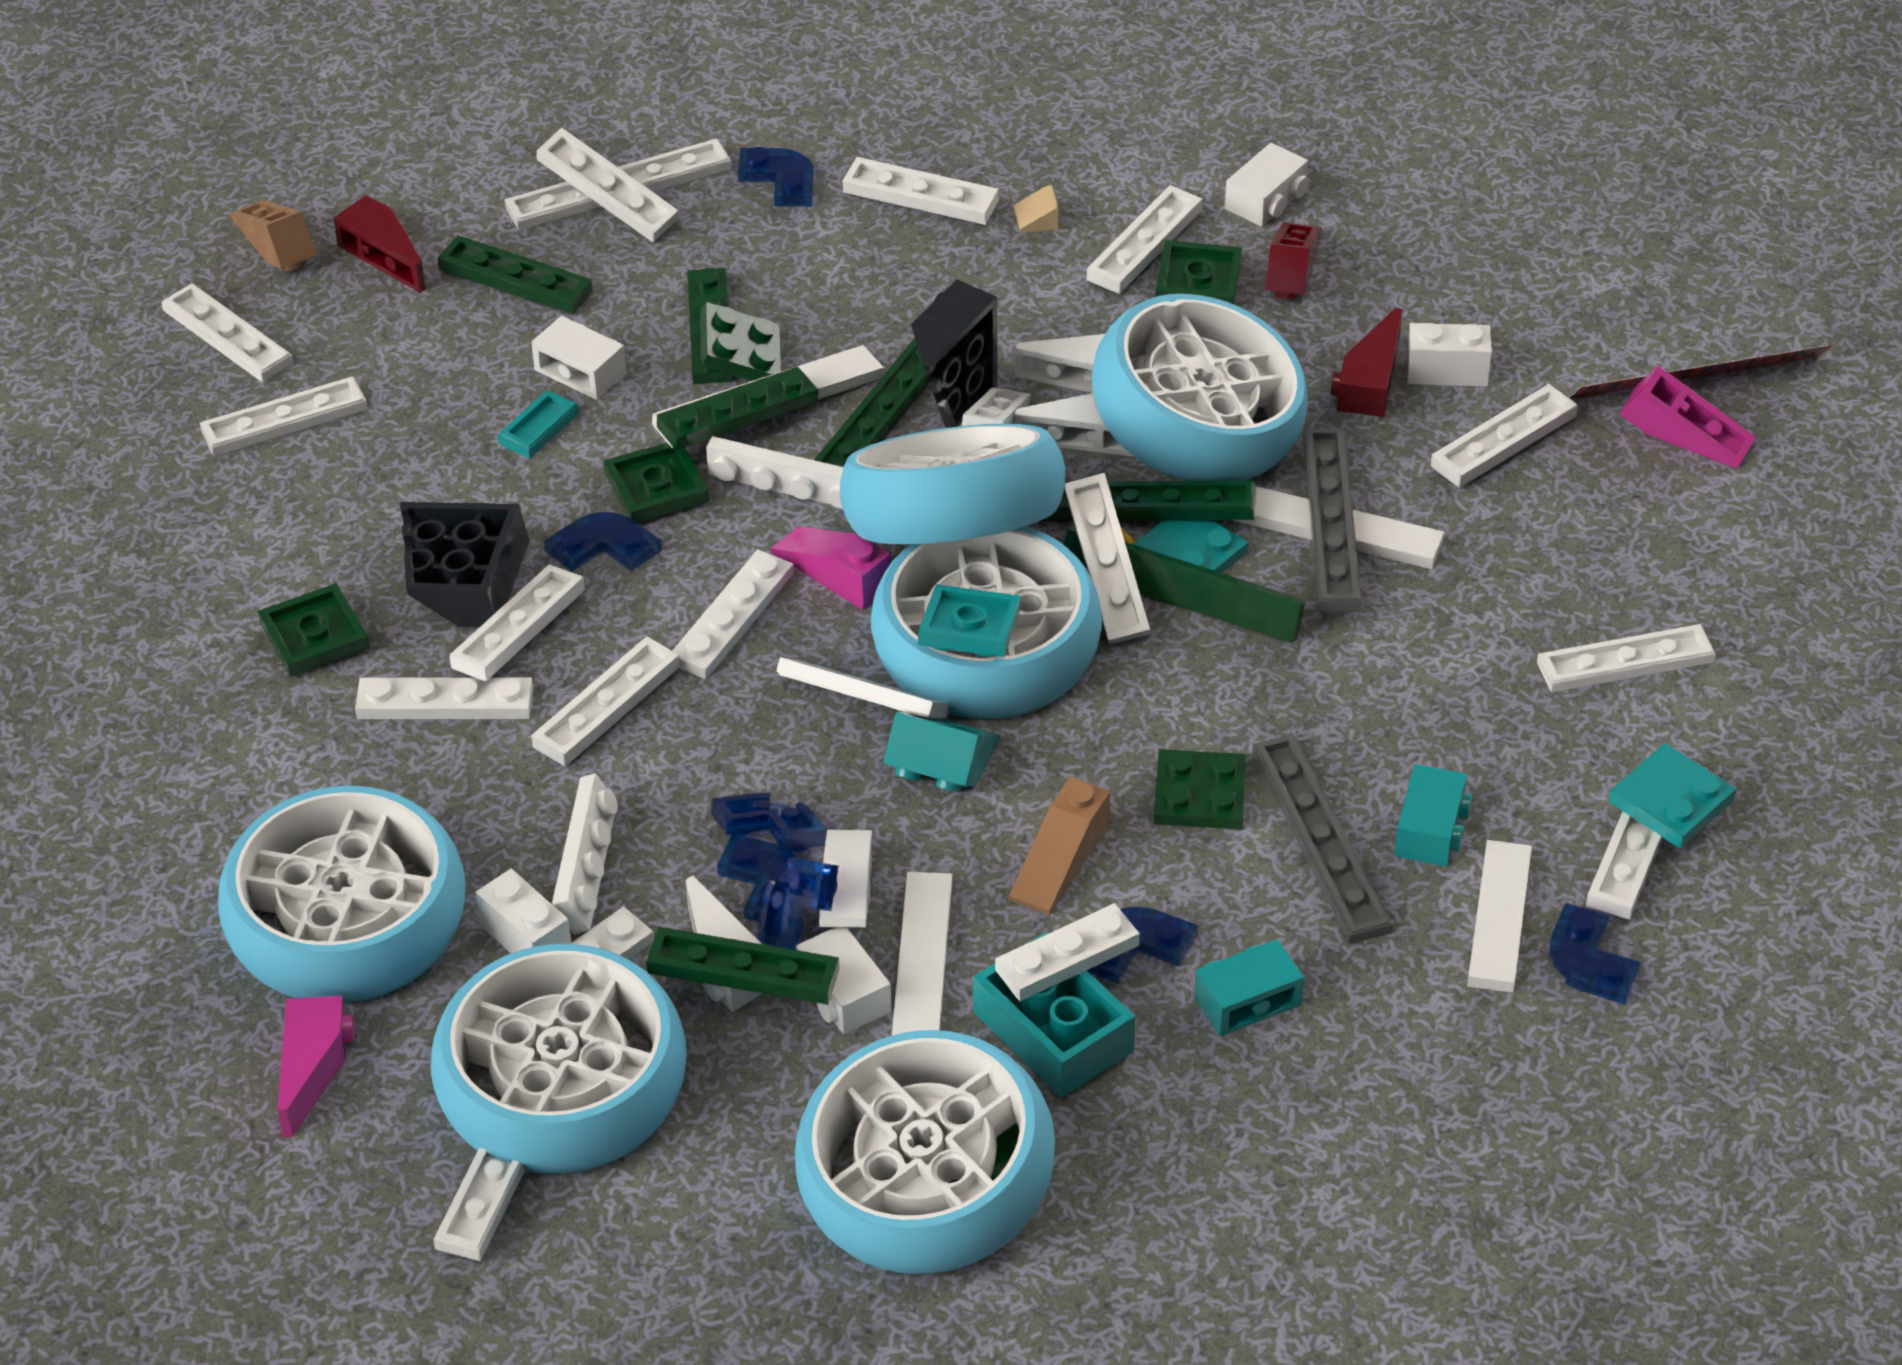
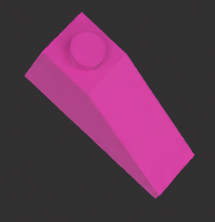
(1681, 417)
(837, 561)
(311, 1054)

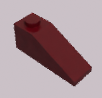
(378, 238)
(1292, 259)
(1369, 369)

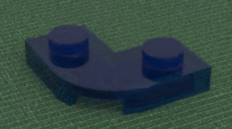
(787, 168)
(601, 532)
(791, 827)
(753, 863)
(800, 886)
(1160, 937)
(1578, 957)

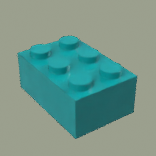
(1060, 1032)

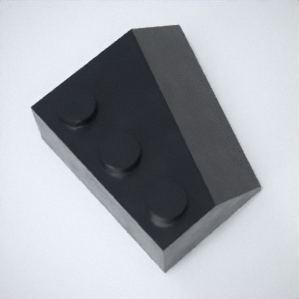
(959, 348)
(462, 557)

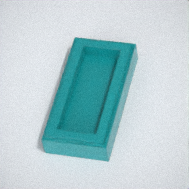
(538, 424)

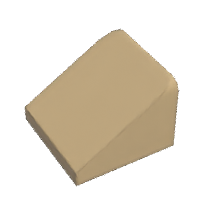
(1037, 211)

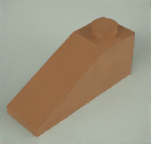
(276, 233)
(1062, 844)

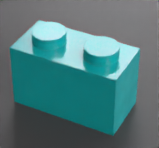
(1431, 815)
(1248, 987)

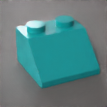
(939, 749)

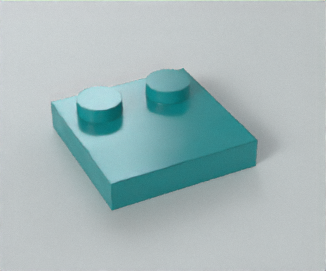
(1195, 542)
(969, 621)
(1672, 795)

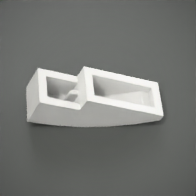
(854, 856)

